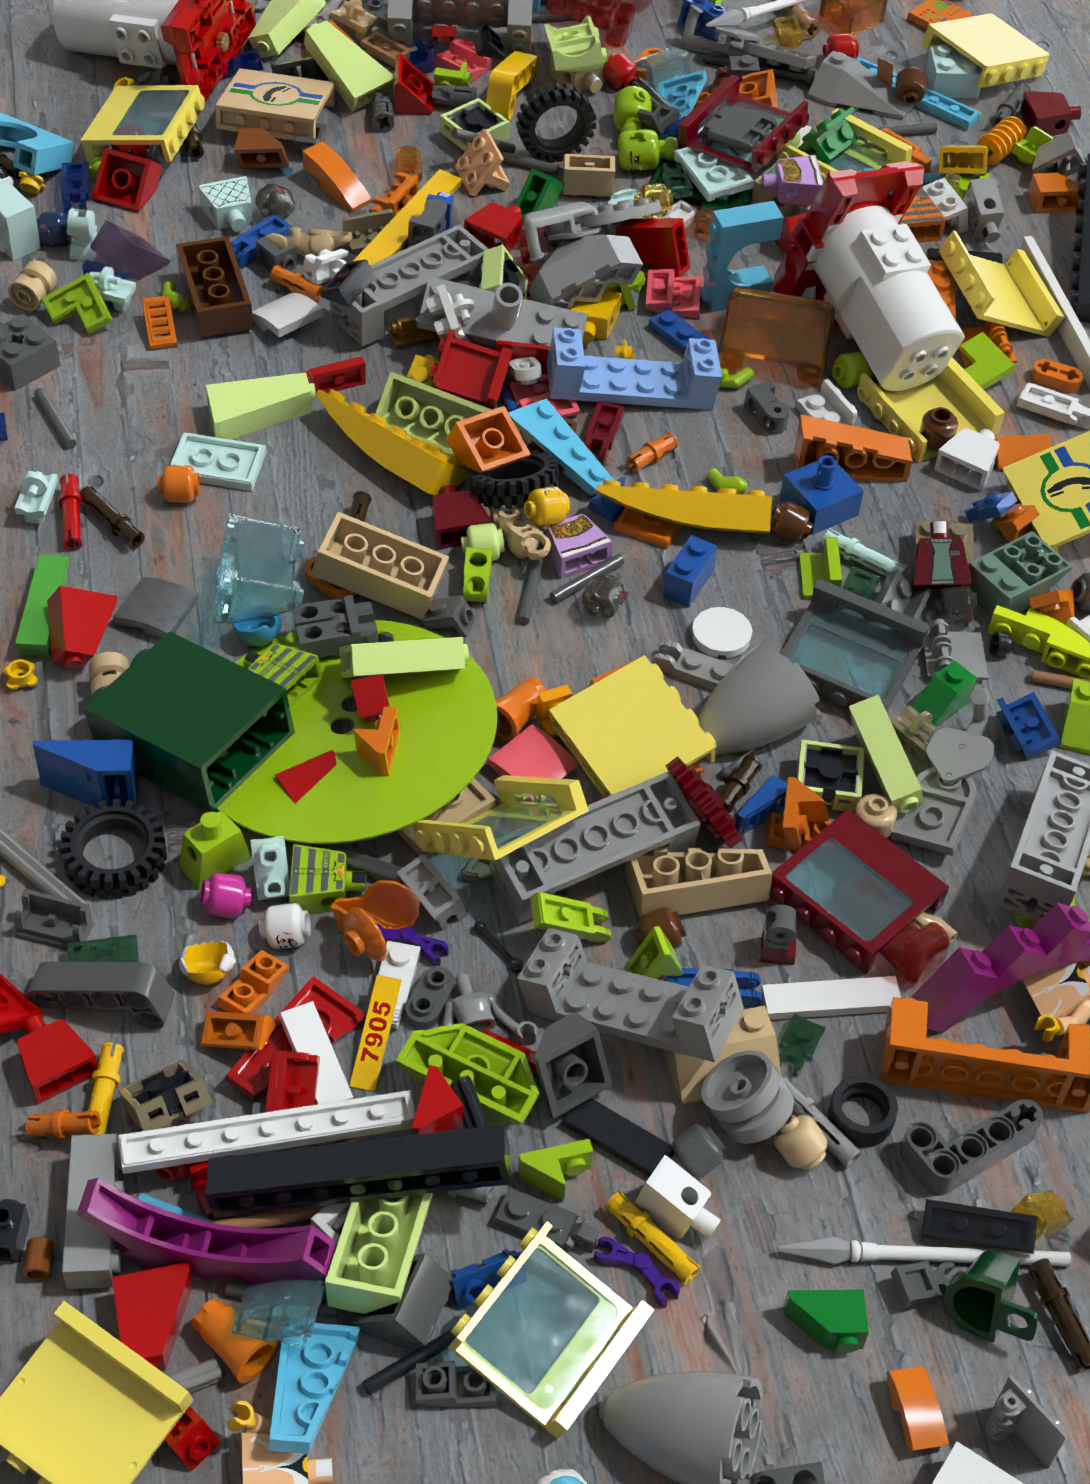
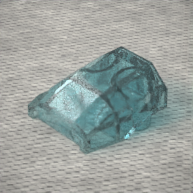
(279, 1310)

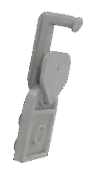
(752, 45)
(587, 217)
(948, 805)

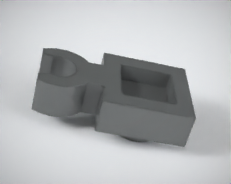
(919, 1283)

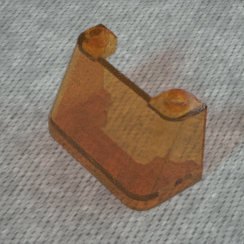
(777, 330)

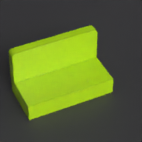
(820, 566)

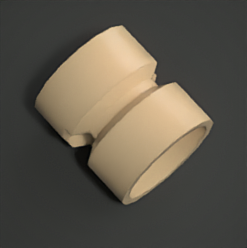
(31, 285)
(106, 668)

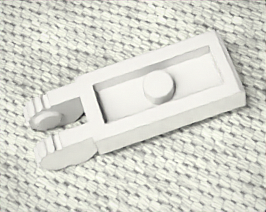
(401, 964)

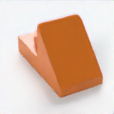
(1055, 604)
(379, 744)
(801, 807)

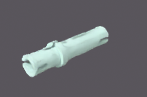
(854, 550)

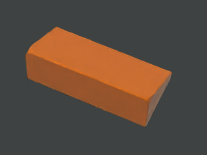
(1019, 447)
(237, 1030)

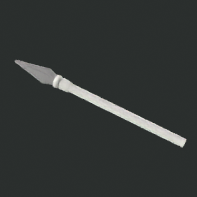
(735, 17)
(836, 1251)

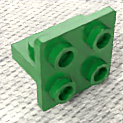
(831, 136)

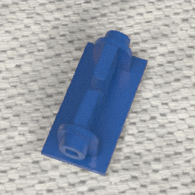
(471, 1280)

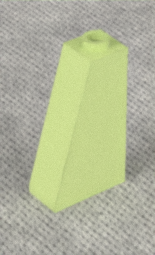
(281, 24)
(343, 62)
(257, 403)
(403, 657)
(886, 754)

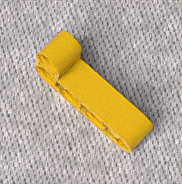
(508, 80)

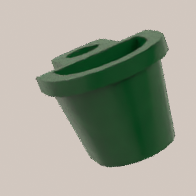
(983, 1298)

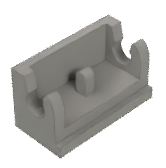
(432, 890)

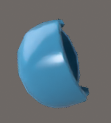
(259, 631)

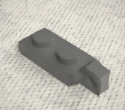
(522, 1212)

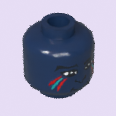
(53, 229)

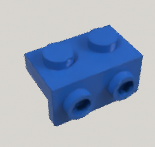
(1030, 726)

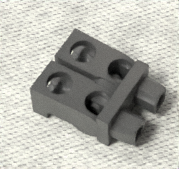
(334, 624)

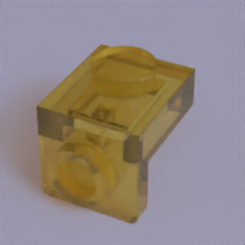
(789, 31)
(1049, 1209)

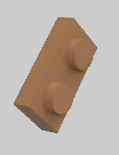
(384, 48)

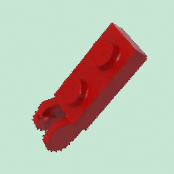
(443, 33)

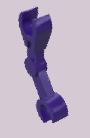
(409, 936)
(641, 1263)

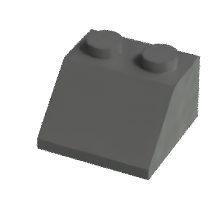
(571, 1063)
(414, 1317)

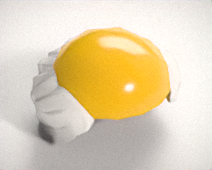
(207, 962)

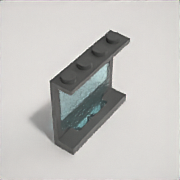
(854, 646)

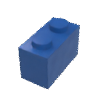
(690, 571)

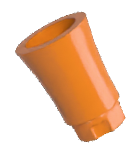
(517, 708)
(242, 1354)

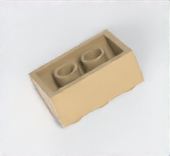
(750, 1032)

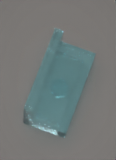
(665, 65)

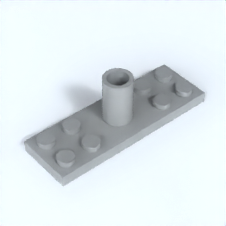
(502, 314)

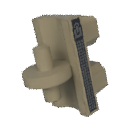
(915, 730)

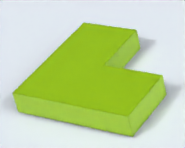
(79, 297)
(988, 361)

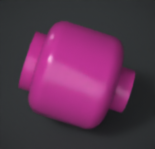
(225, 895)

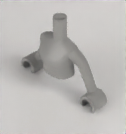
(475, 1011)

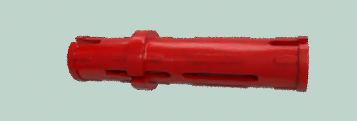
(70, 503)

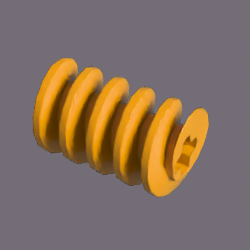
(1002, 138)

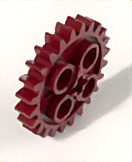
(705, 803)

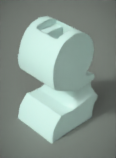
(83, 228)

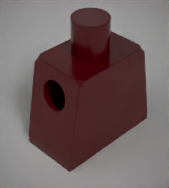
(1048, 112)
(454, 514)

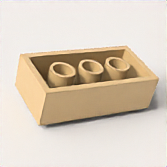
(380, 565)

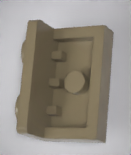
(365, 228)

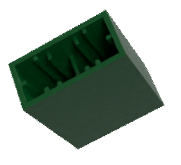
(192, 719)

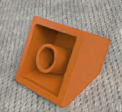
(487, 441)

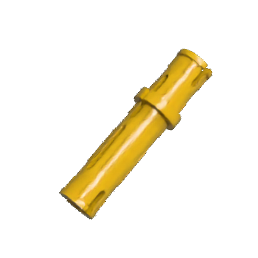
(105, 1081)
(641, 1226)

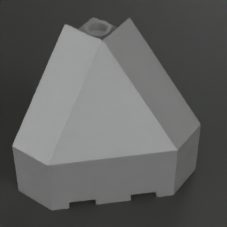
(584, 268)

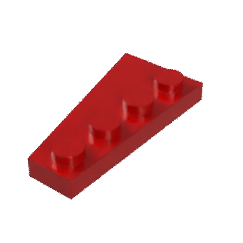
(337, 1015)

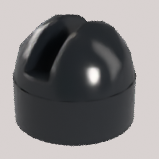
(1001, 644)

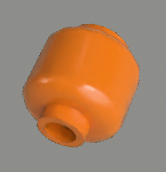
(178, 484)

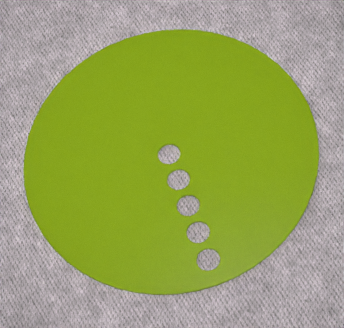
(440, 748)

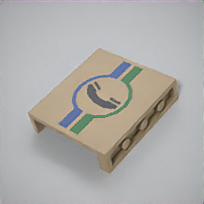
(275, 102)

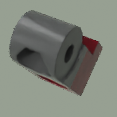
(779, 935)

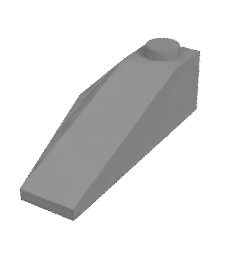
(851, 84)

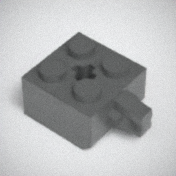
(25, 352)

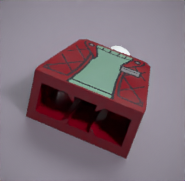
(940, 560)

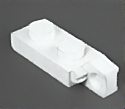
(1054, 405)

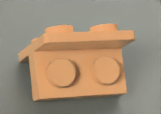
(482, 165)

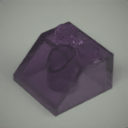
(127, 251)

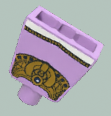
(795, 180)
(577, 545)

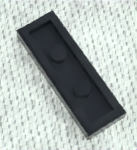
(618, 1135)
(979, 1226)

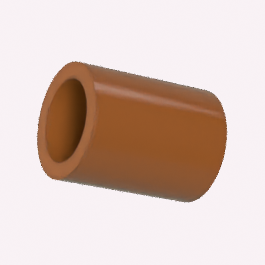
(38, 1259)

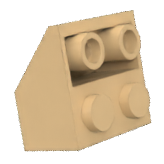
(588, 175)

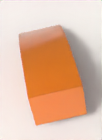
(335, 177)

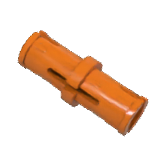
(296, 282)
(651, 452)
(63, 1124)

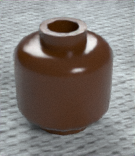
(911, 85)
(938, 427)
(790, 522)
(667, 921)

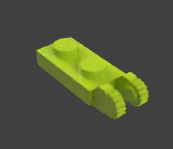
(569, 916)

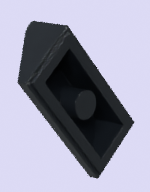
(489, 44)
(348, 282)

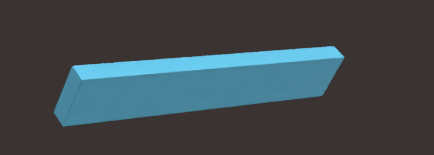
(939, 104)

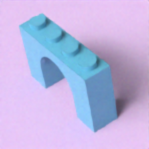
(35, 148)
(729, 233)

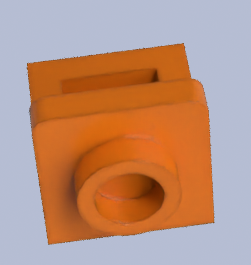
(1017, 521)

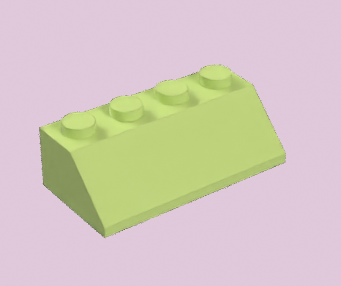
(424, 410)
(375, 1252)

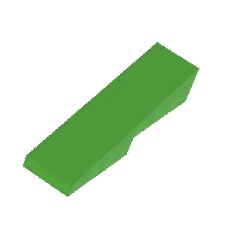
(34, 631)

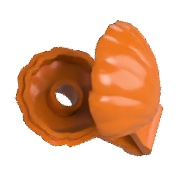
(381, 903)

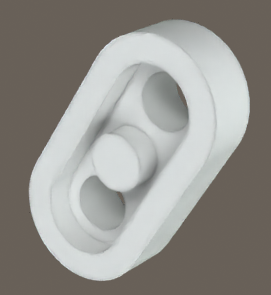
(525, 370)

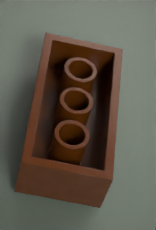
(214, 286)

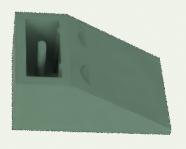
(1016, 573)

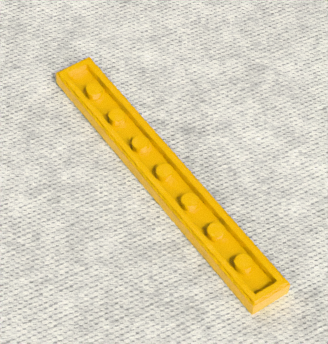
(395, 233)

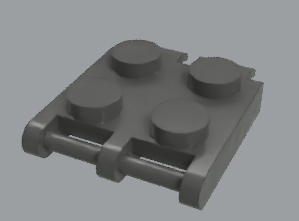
(738, 127)

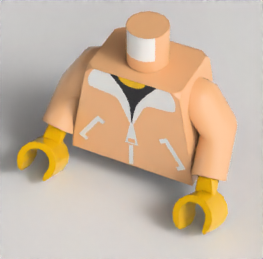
(1060, 997)
(273, 1467)

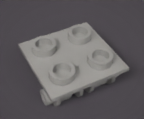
(946, 646)
(1020, 1413)

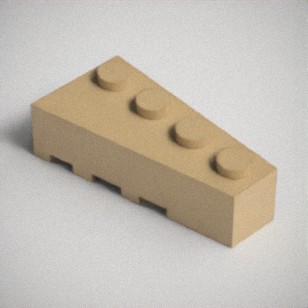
(698, 879)

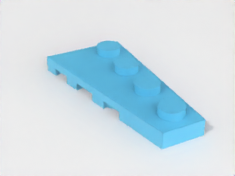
(682, 92)
(550, 432)
(307, 1385)

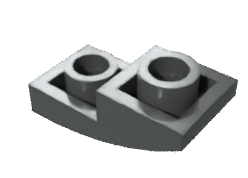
(453, 1386)

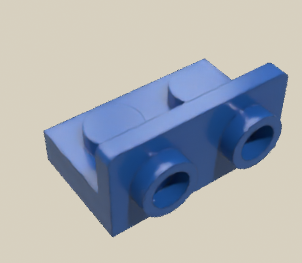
(709, 13)

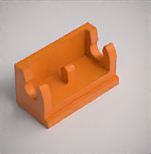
(398, 195)

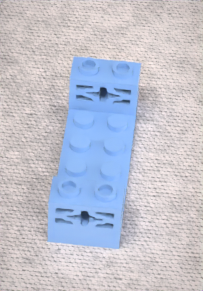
(633, 381)

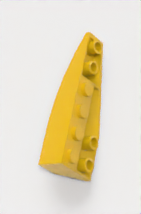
(391, 447)
(695, 507)

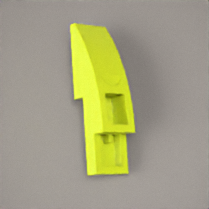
(1036, 631)

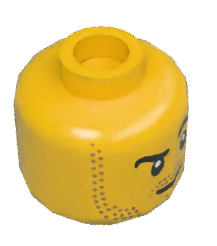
(547, 506)

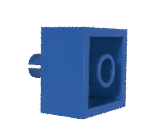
(824, 491)

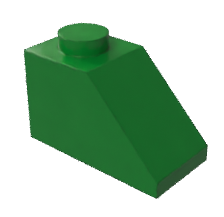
(538, 192)
(946, 693)
(830, 1317)

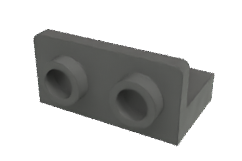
(900, 596)

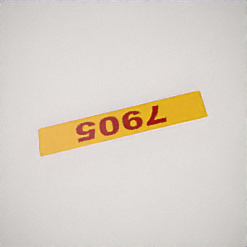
(375, 1033)

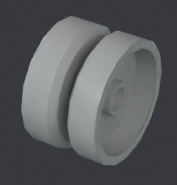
(747, 1097)

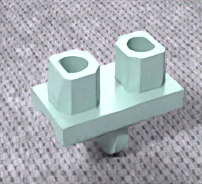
(114, 288)
(36, 496)
(270, 867)

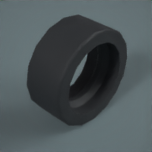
(871, 1089)

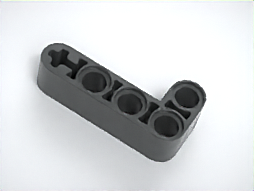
(104, 986)
(976, 1141)

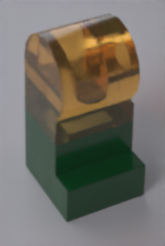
(706, 213)

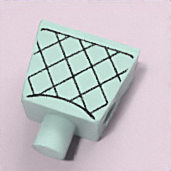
(227, 203)

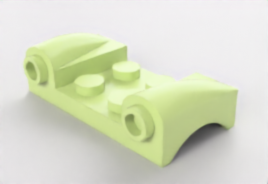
(576, 47)

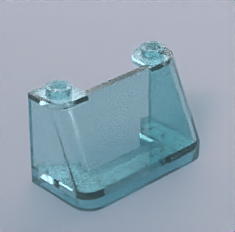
(257, 570)

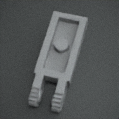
(690, 665)

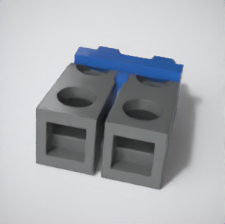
(434, 220)

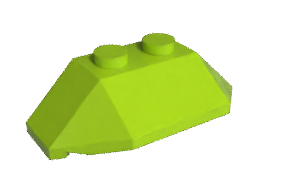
(496, 1069)

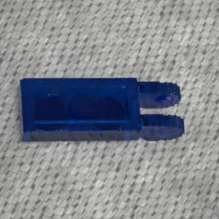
(75, 185)

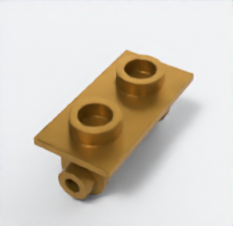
(405, 332)

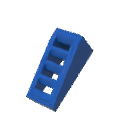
(767, 799)

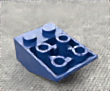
(89, 769)

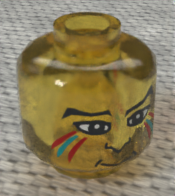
(656, 193)

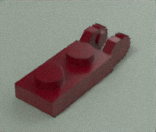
(604, 428)

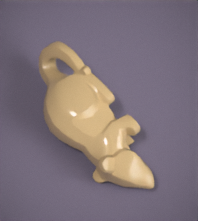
(310, 242)
(520, 536)

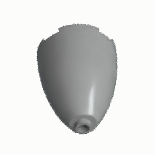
(759, 701)
(689, 1424)

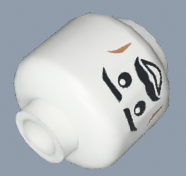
(285, 926)

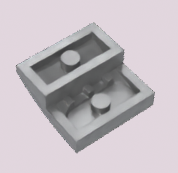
(156, 606)

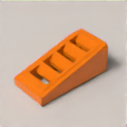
(159, 322)

